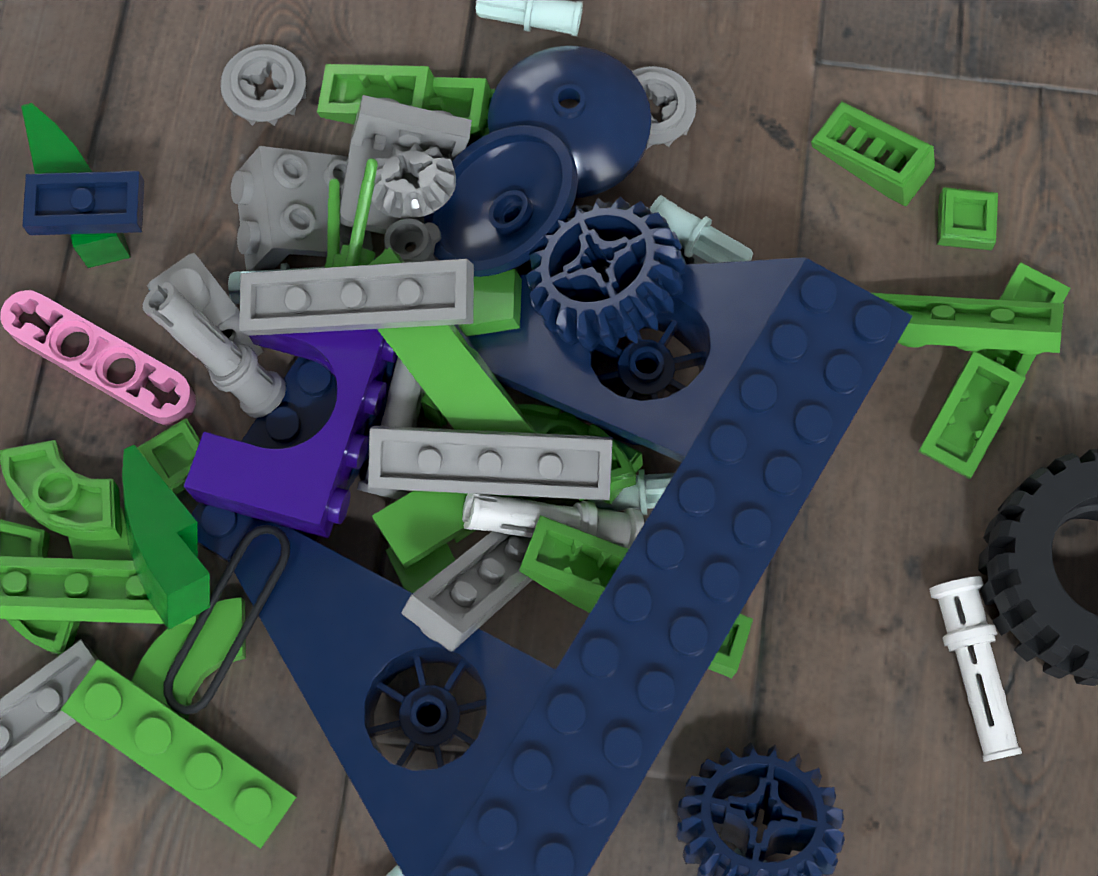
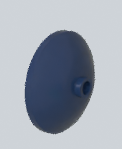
(602, 132)
(505, 198)

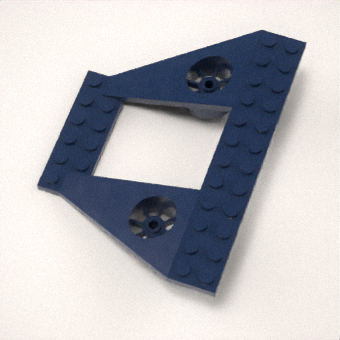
(565, 749)

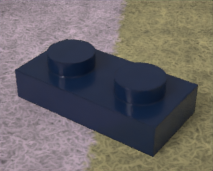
(83, 203)

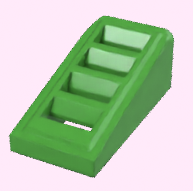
(884, 178)

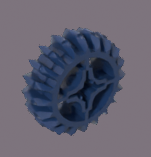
(641, 268)
(807, 829)

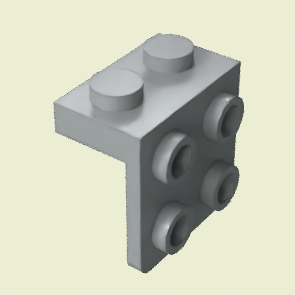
(387, 124)
(285, 205)

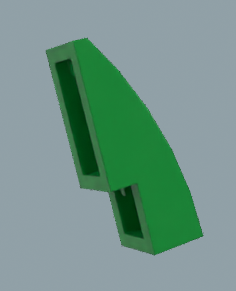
(56, 153)
(163, 543)

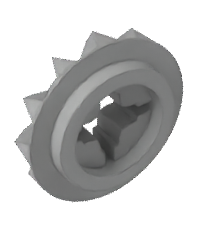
(252, 67)
(674, 92)
(399, 198)

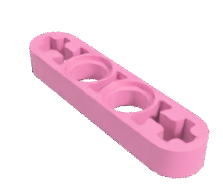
(100, 354)

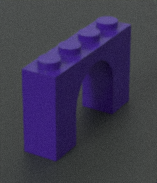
(306, 482)

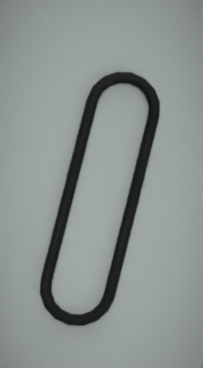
(212, 689)

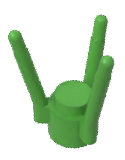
(353, 253)

